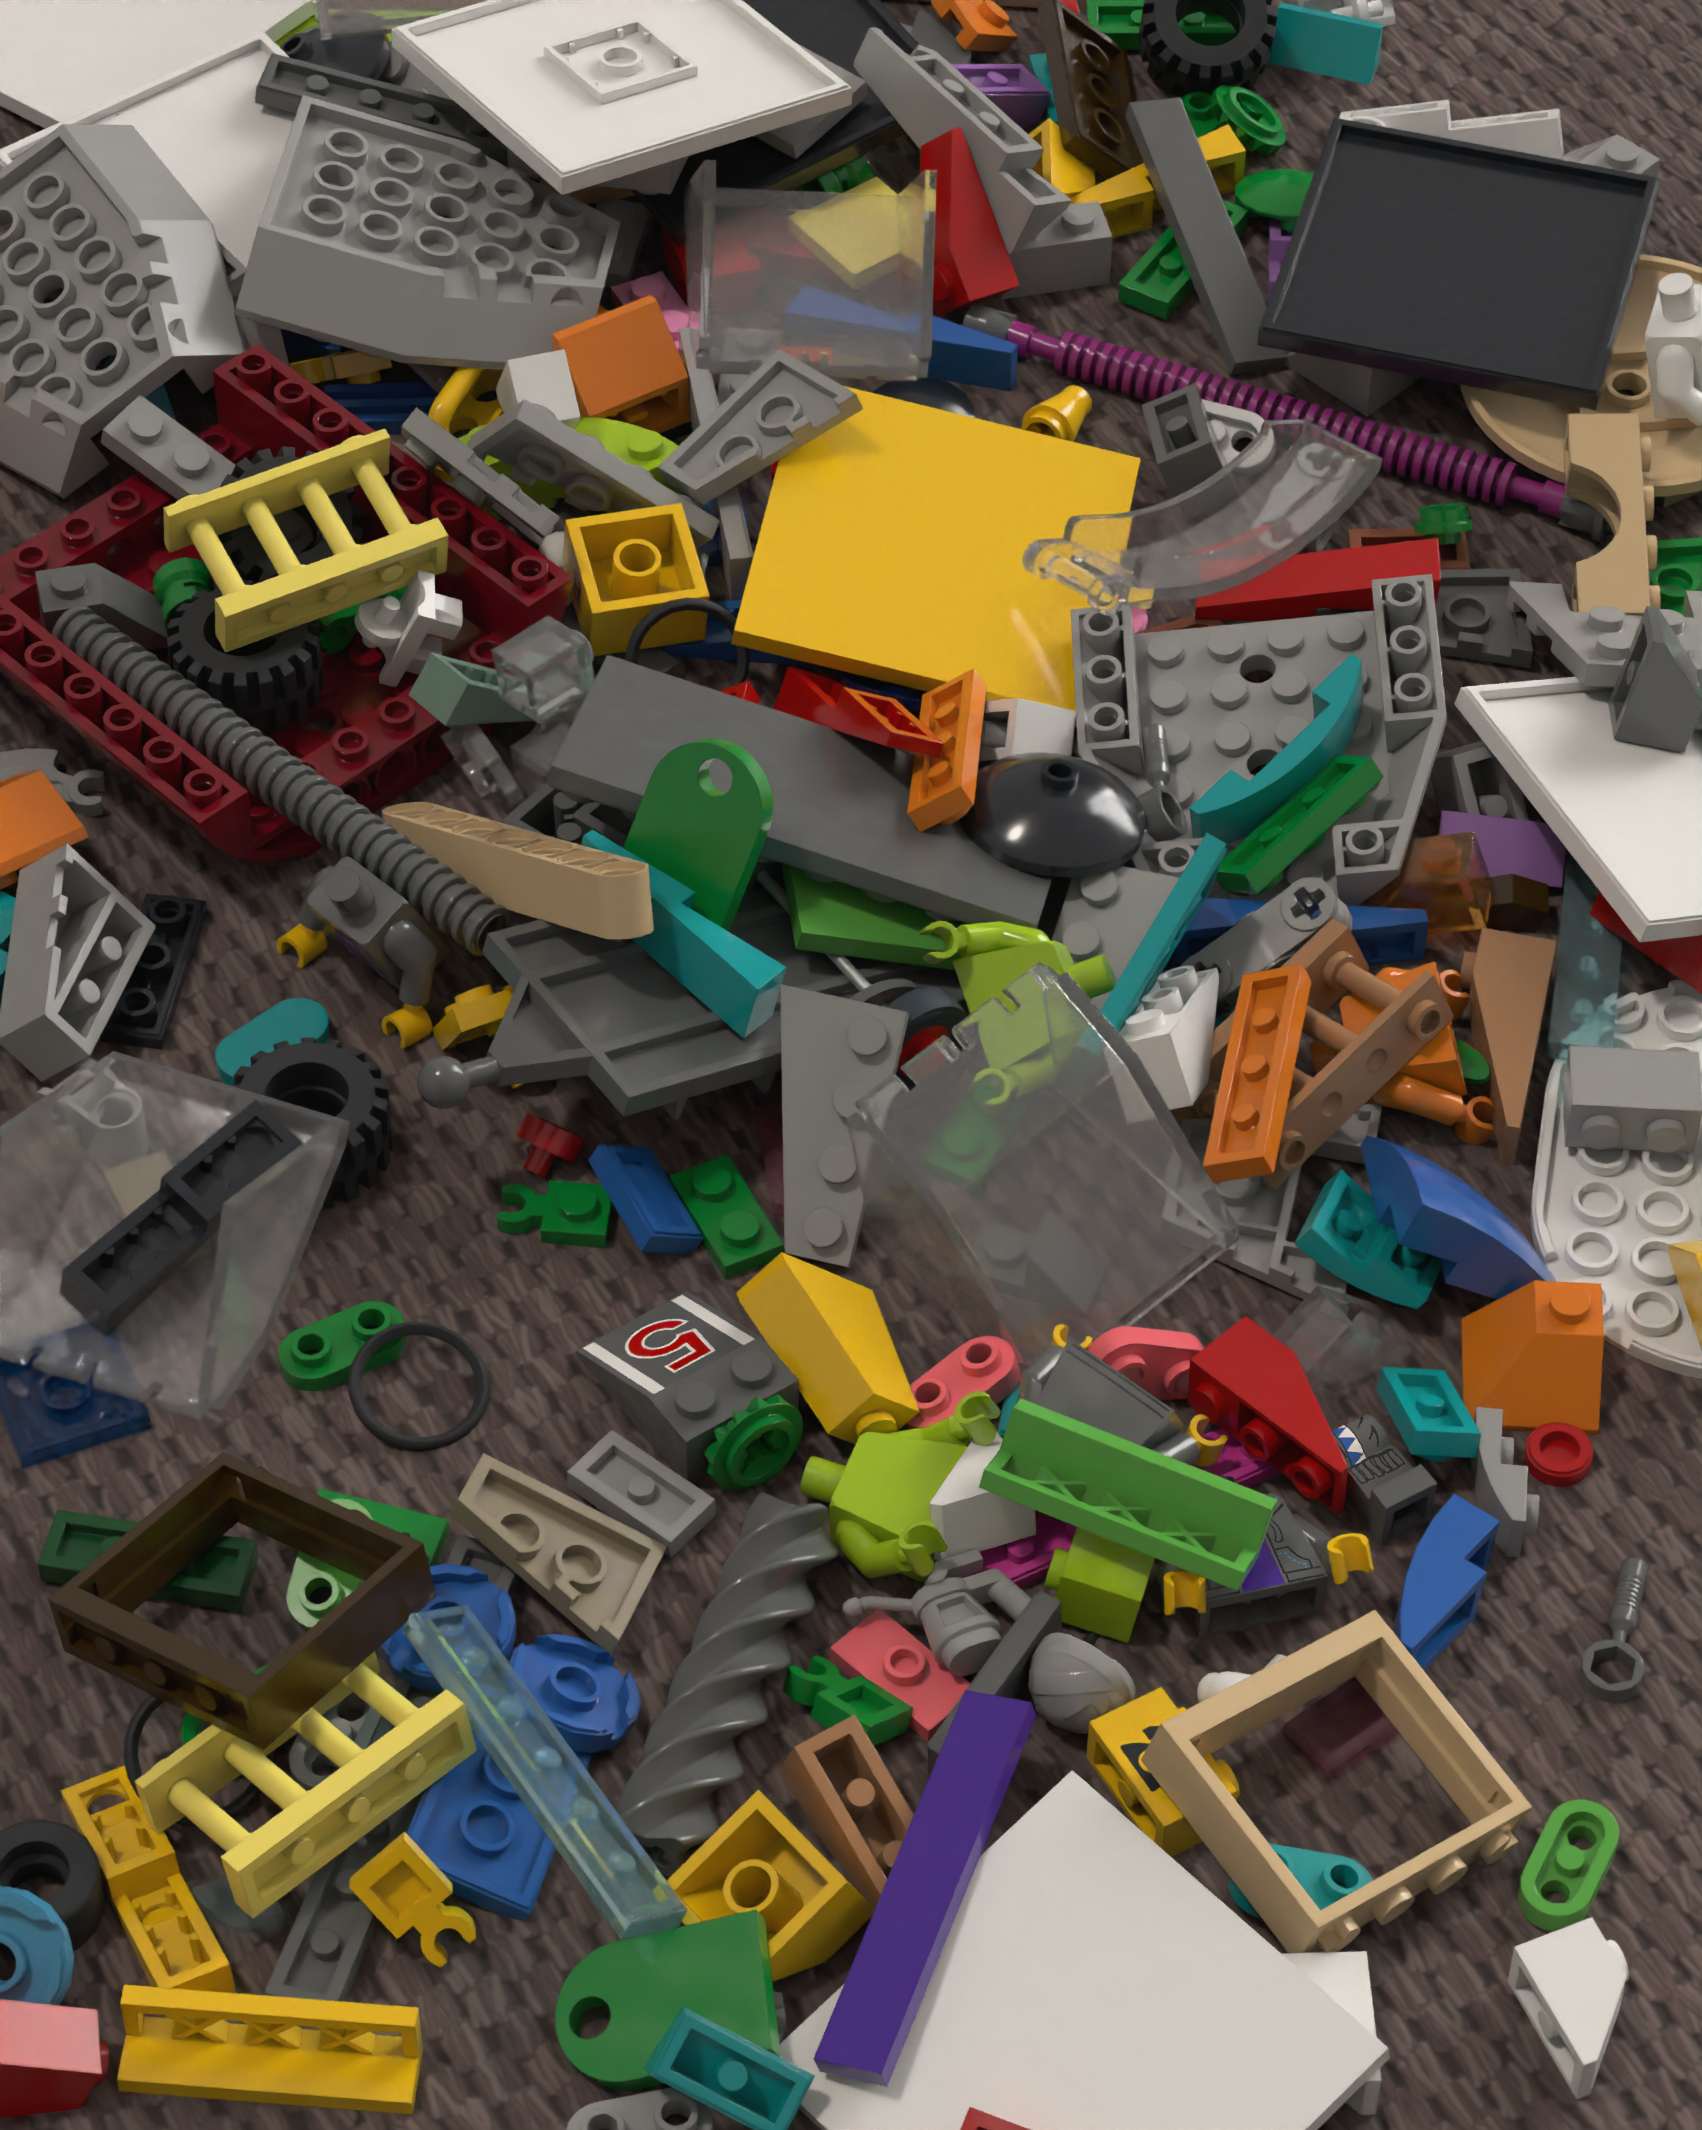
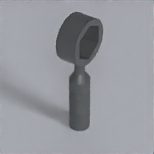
(1162, 810)
(1621, 1623)

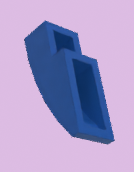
(1445, 1579)

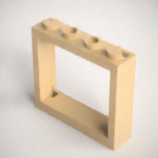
(1420, 1715)

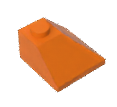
(1537, 1356)

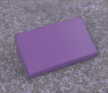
(1010, 89)

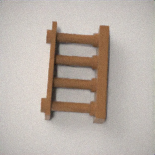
(1363, 1059)

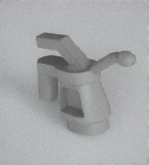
(952, 1610)

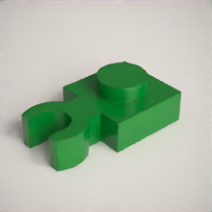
(567, 1215)
(837, 1699)

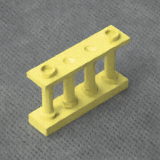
(315, 589)
(318, 1821)

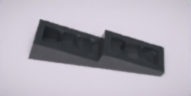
(175, 1221)

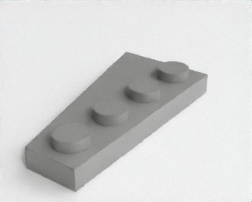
(829, 1060)

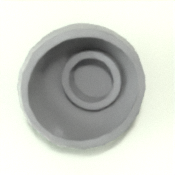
(1076, 1682)

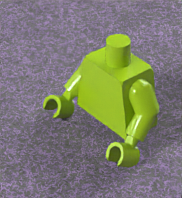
(1002, 952)
(886, 1488)

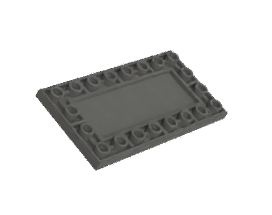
(833, 794)

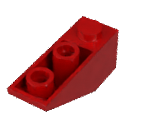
(1266, 1403)

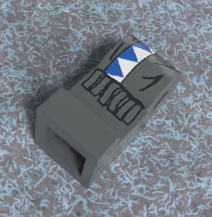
(1383, 1480)

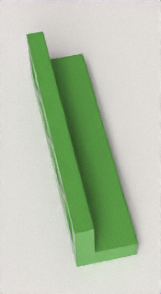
(1129, 1494)

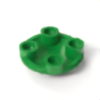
(1274, 194)

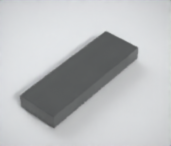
(1009, 1665)

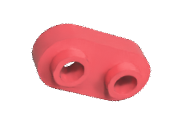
(1150, 1358)
(976, 1365)

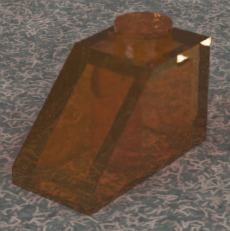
(1445, 879)

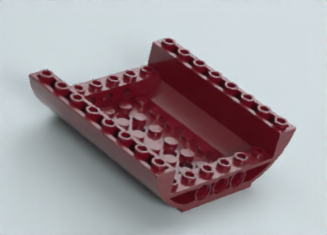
(379, 733)

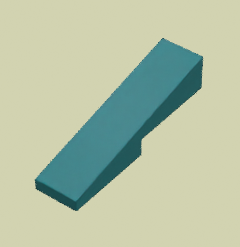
(708, 960)

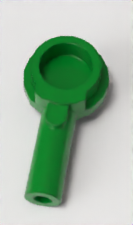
(1444, 522)

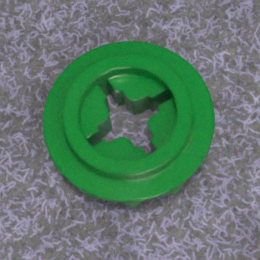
(1249, 118)
(741, 1457)

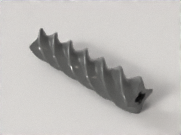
(718, 1682)

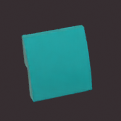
(1352, 1245)

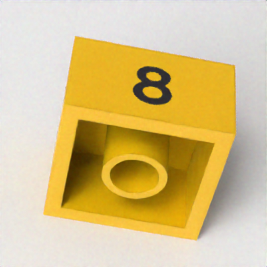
(628, 567)

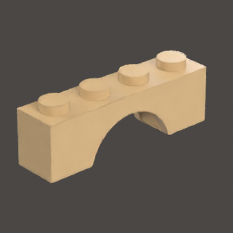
(1605, 470)

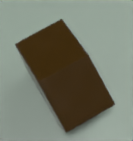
(1517, 904)

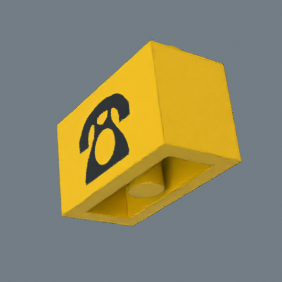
(1116, 1752)

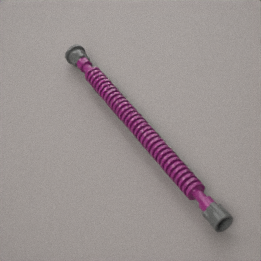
(1405, 453)

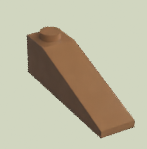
(1506, 1014)
(850, 1802)

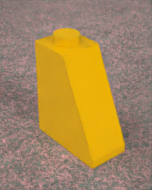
(833, 1344)

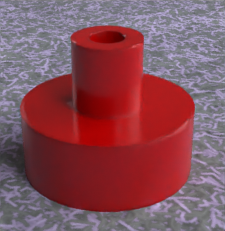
(548, 1142)

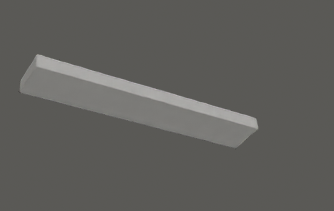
(732, 529)

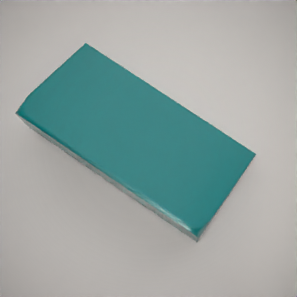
(1326, 43)
(728, 2073)

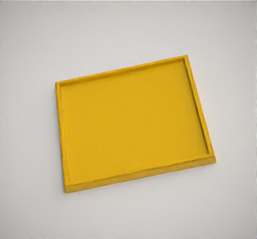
(906, 545)

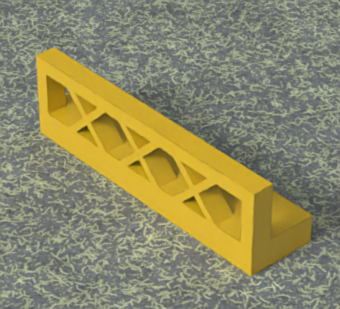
(265, 2056)

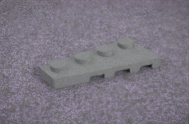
(592, 477)
(1111, 915)

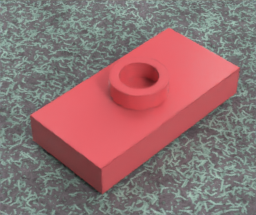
(903, 1667)

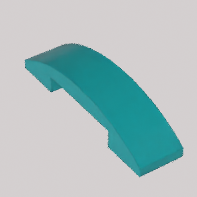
(1240, 806)

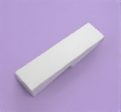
(1522, 132)

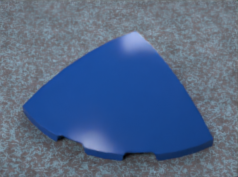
(1449, 1220)

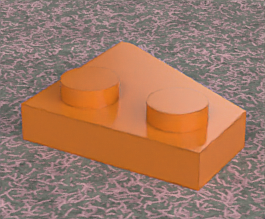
(982, 24)

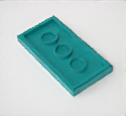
(1165, 932)

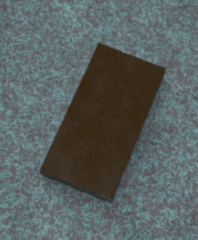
(1089, 90)

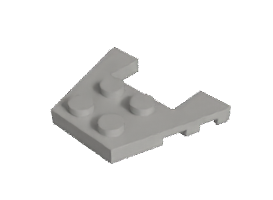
(474, 479)
(1598, 640)
(1266, 1213)

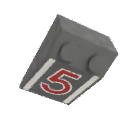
(684, 1375)

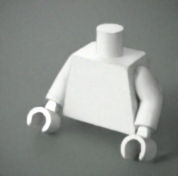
(1675, 349)

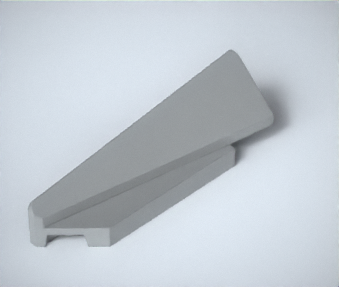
(931, 99)

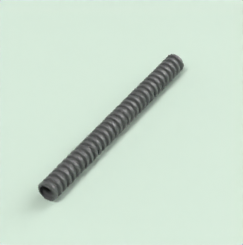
(285, 781)

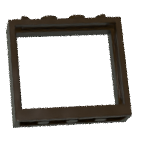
(98, 1603)

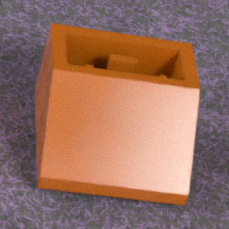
(627, 367)
(32, 822)

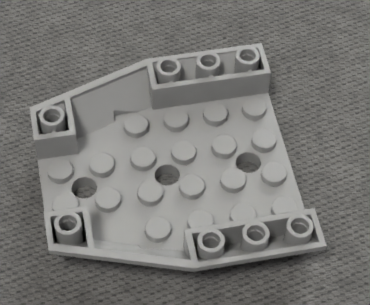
(394, 277)
(138, 283)
(1222, 722)

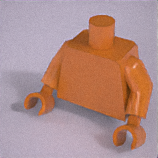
(1432, 1078)

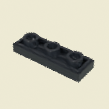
(155, 985)

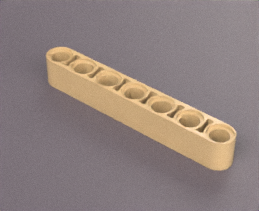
(534, 871)

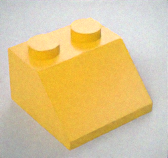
(772, 1868)

